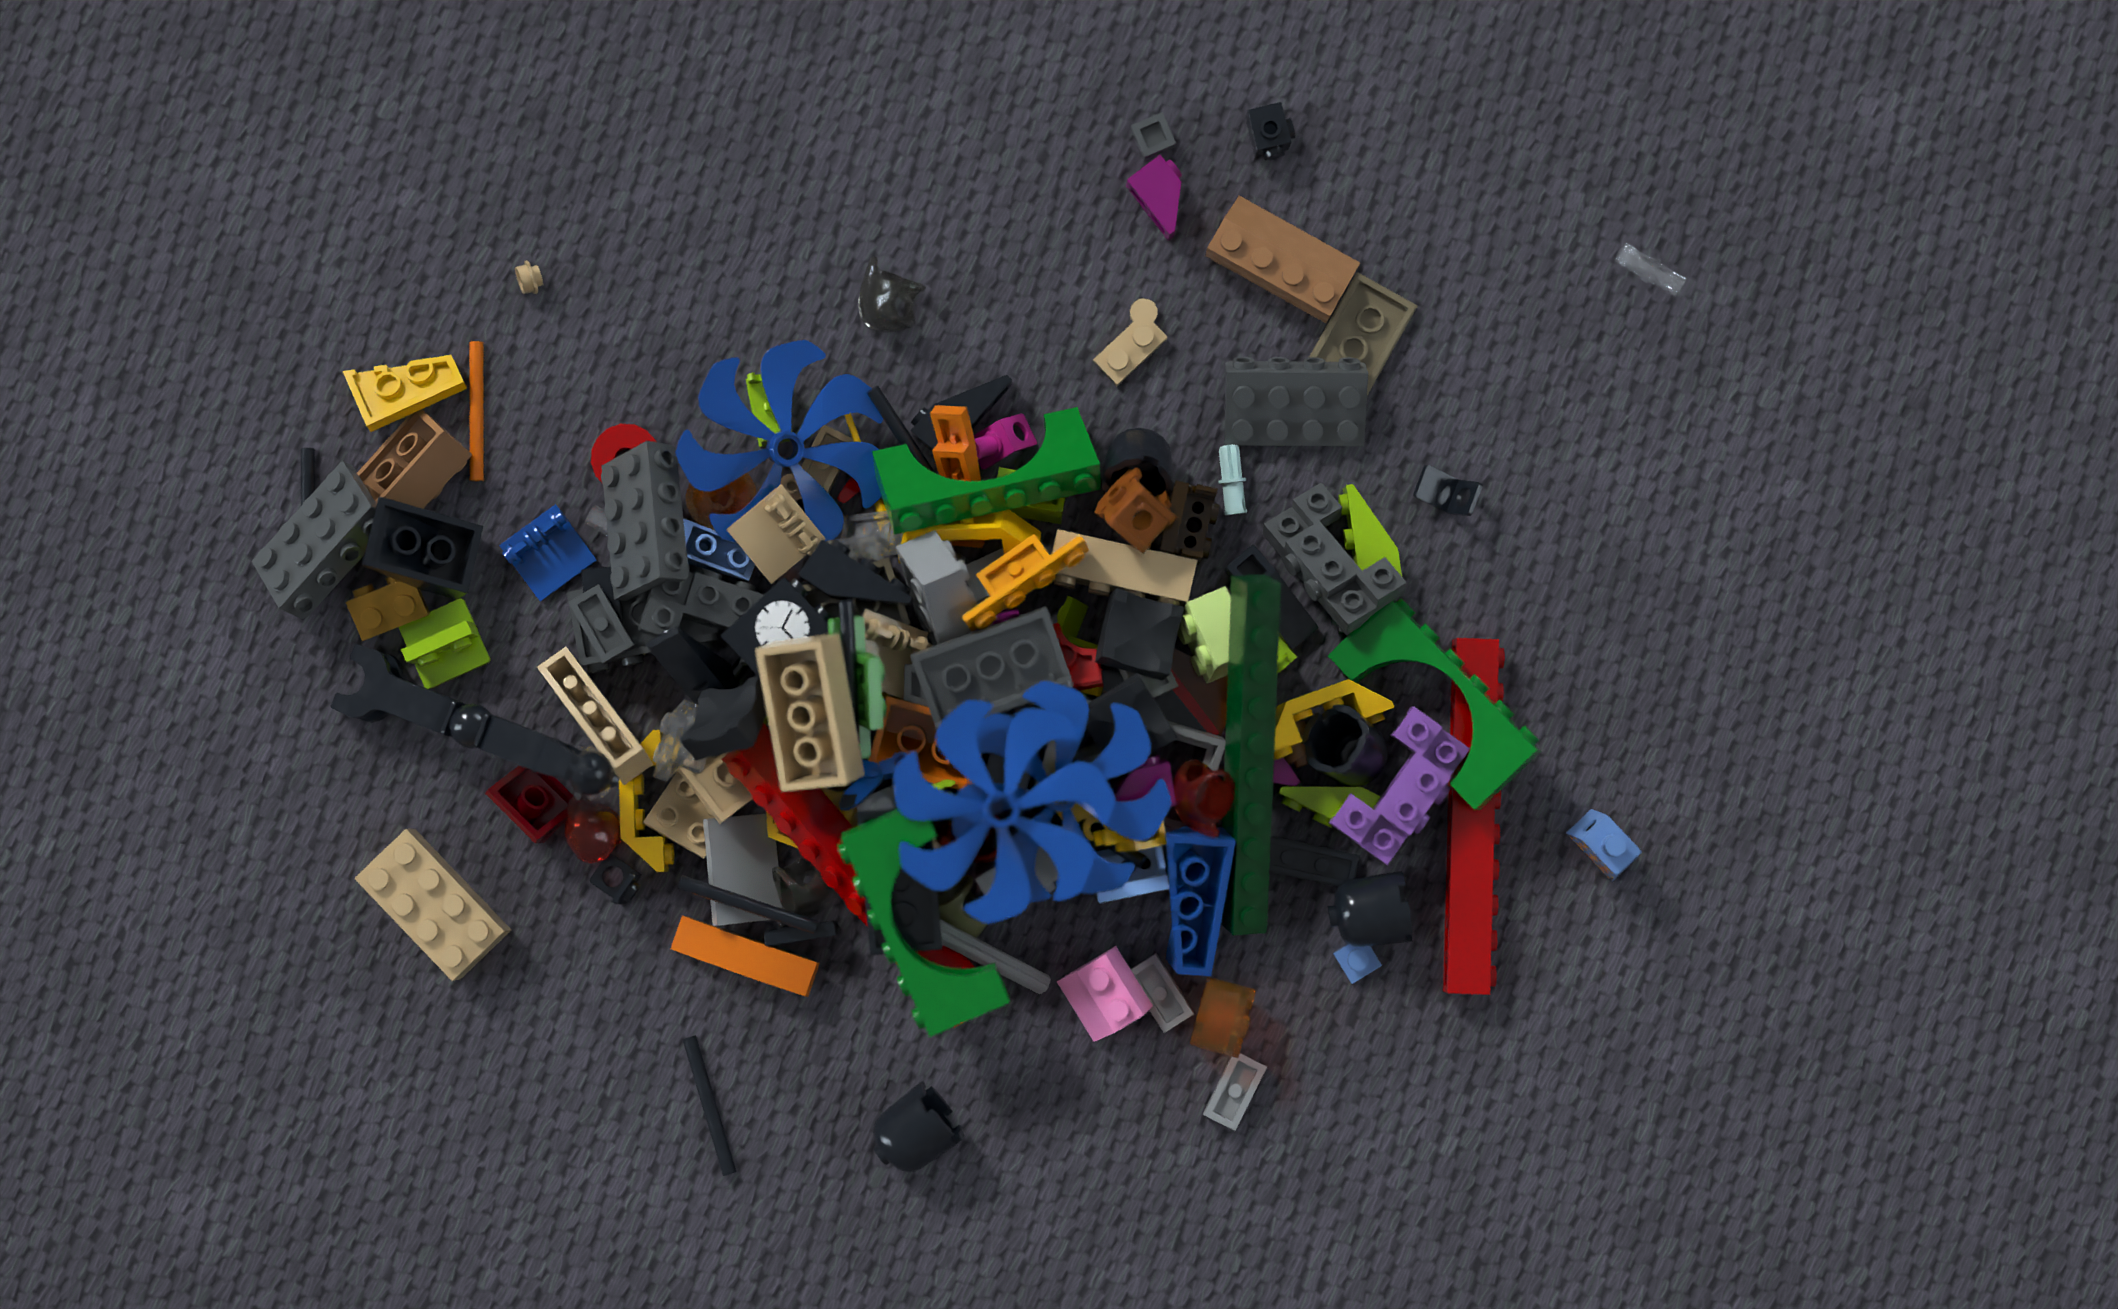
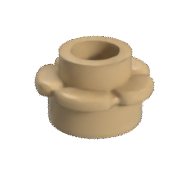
(528, 278)

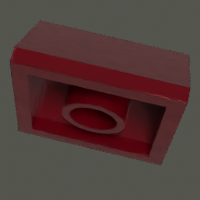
(532, 802)

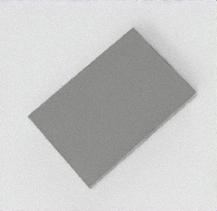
(742, 862)

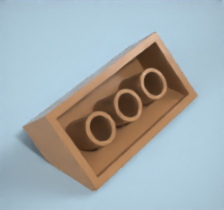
(1282, 259)
(414, 462)

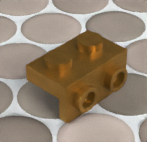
(386, 607)

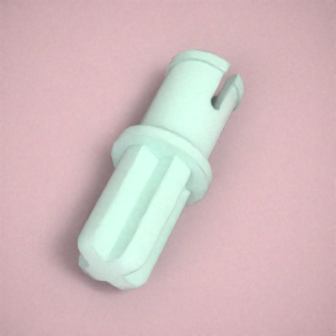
(1232, 480)

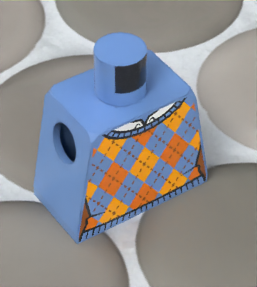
(1604, 843)

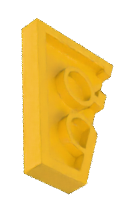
(399, 391)

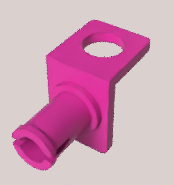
(1000, 440)

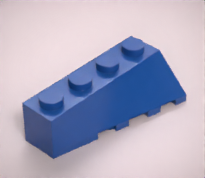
(1198, 888)

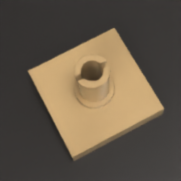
(717, 788)

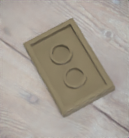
(1365, 326)

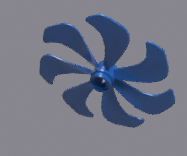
(779, 373)
(959, 744)
(1124, 753)

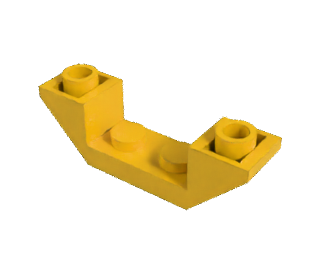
(997, 525)
(1345, 693)
(653, 850)

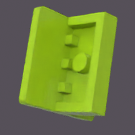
(444, 644)

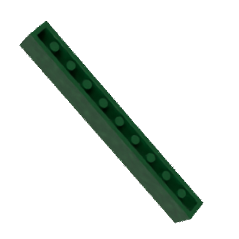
(1251, 747)

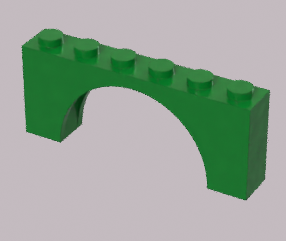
(924, 499)
(1498, 744)
(940, 993)

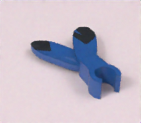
(870, 781)

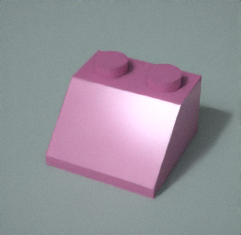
(1105, 994)

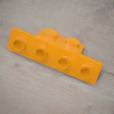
(1019, 573)

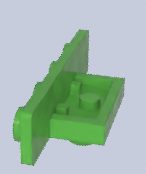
(869, 678)

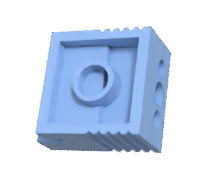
(1141, 880)

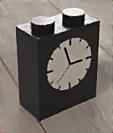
(776, 617)

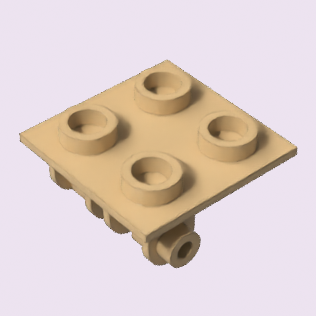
(776, 534)
(893, 644)
(680, 816)

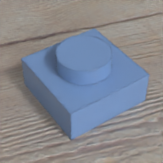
(1356, 961)

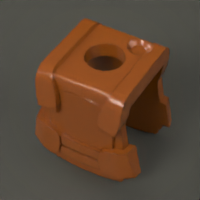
(1126, 499)

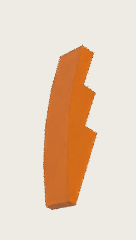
(955, 450)
(745, 956)

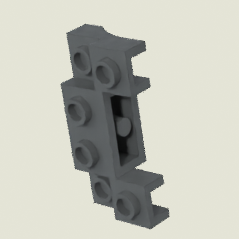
(1325, 566)
(698, 599)

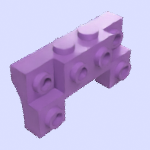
(1410, 793)

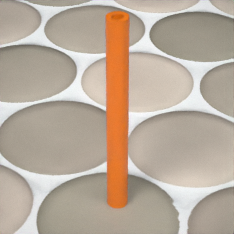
(476, 410)

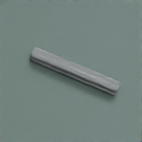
(987, 954)

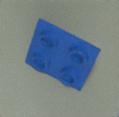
(547, 552)

